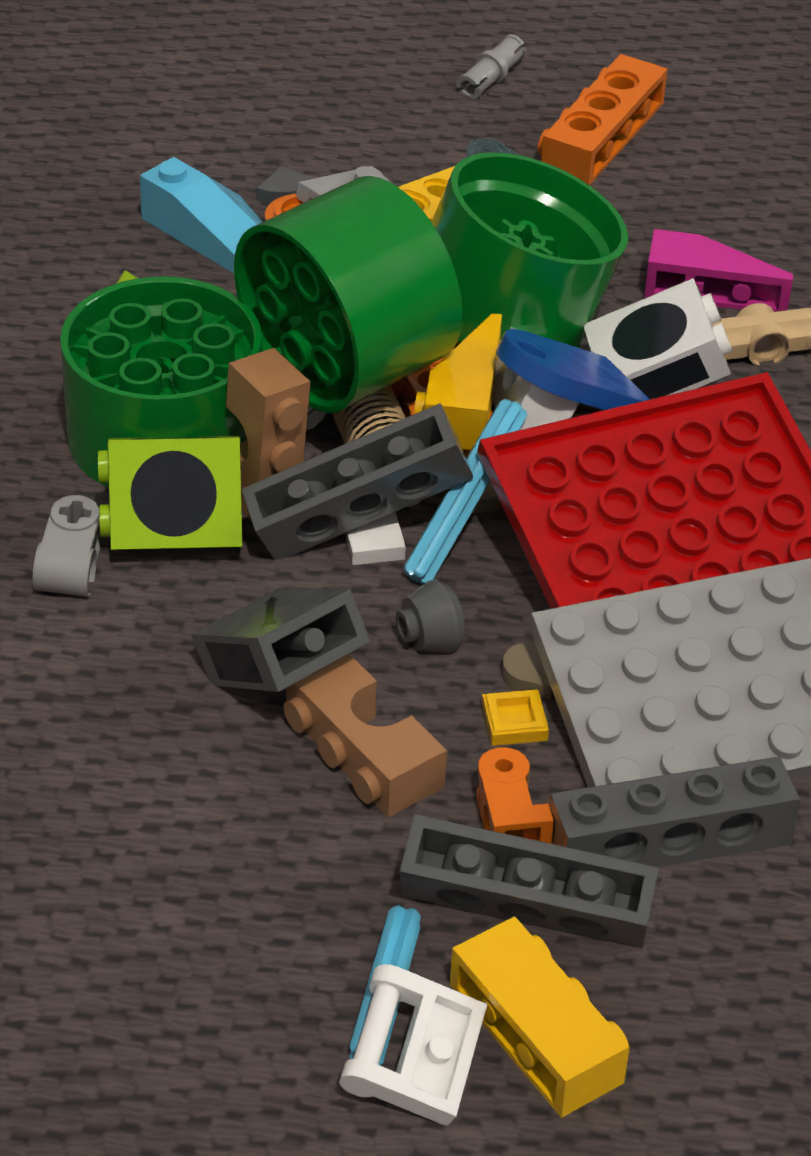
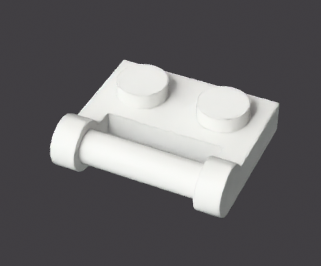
(435, 1048)

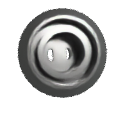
(431, 619)

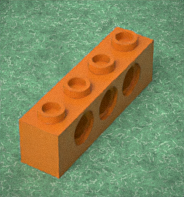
(604, 117)

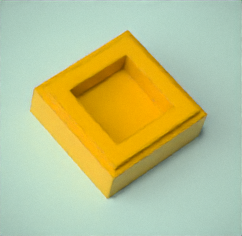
(515, 717)

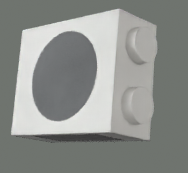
(665, 341)

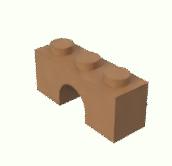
(273, 409)
(385, 763)

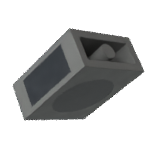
(281, 638)

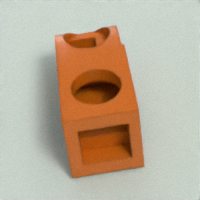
(505, 797)

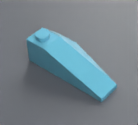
(195, 210)

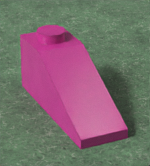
(717, 269)

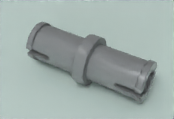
(491, 66)

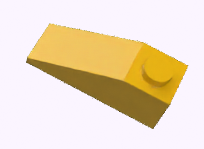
(466, 382)

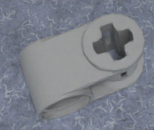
(69, 548)

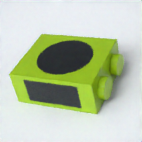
(171, 492)

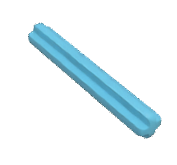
(459, 500)

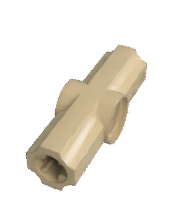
(767, 334)

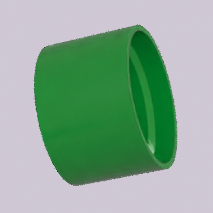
(528, 245)
(351, 290)
(152, 363)

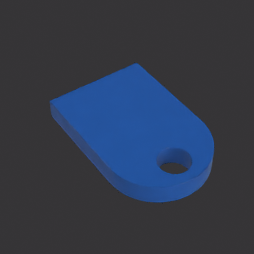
(567, 370)

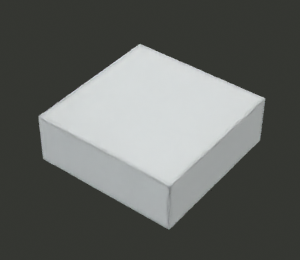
(376, 541)

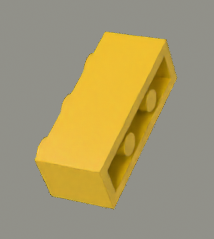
(541, 1016)

